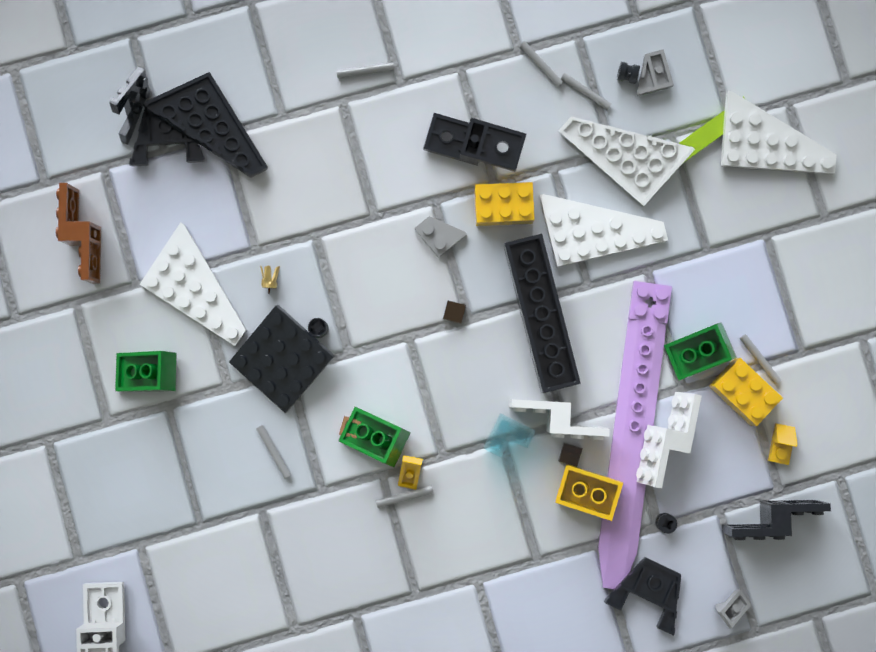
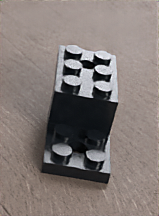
(475, 142)
(775, 519)

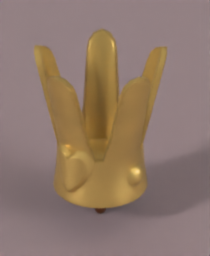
(267, 280)

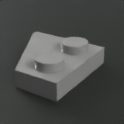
(654, 73)
(439, 235)

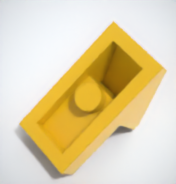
(781, 445)
(410, 472)

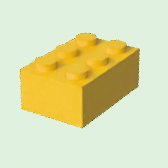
(504, 204)
(745, 392)
(589, 492)

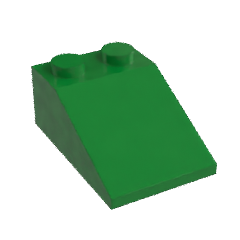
(700, 351)
(146, 371)
(375, 437)

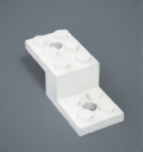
(559, 419)
(676, 437)
(102, 627)

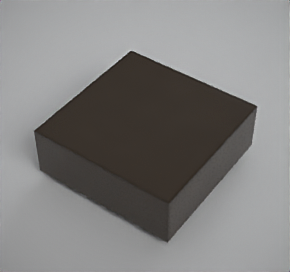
(454, 312)
(570, 454)

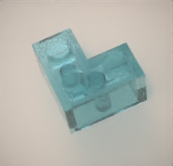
(505, 430)

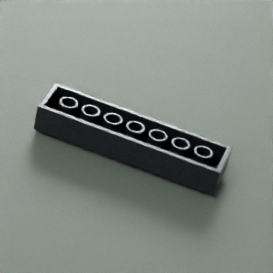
(541, 313)

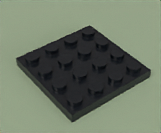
(281, 358)

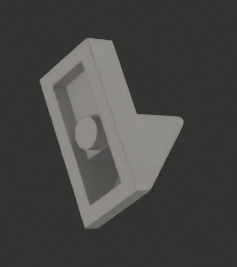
(733, 608)

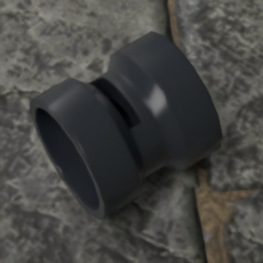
(628, 72)
(317, 325)

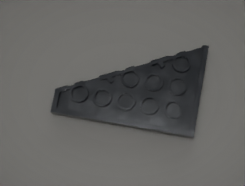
(207, 118)

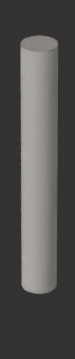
(541, 64)
(365, 70)
(585, 91)
(760, 359)
(273, 451)
(404, 496)

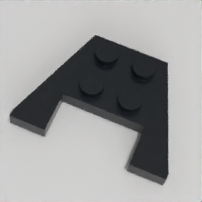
(132, 100)
(155, 132)
(653, 583)

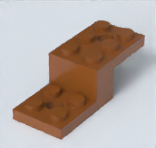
(78, 233)

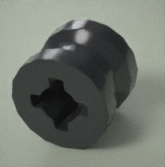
(664, 519)

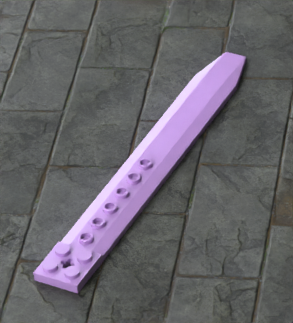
(633, 413)

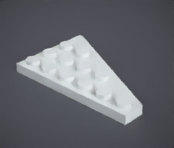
(764, 142)
(631, 159)
(590, 232)
(188, 284)

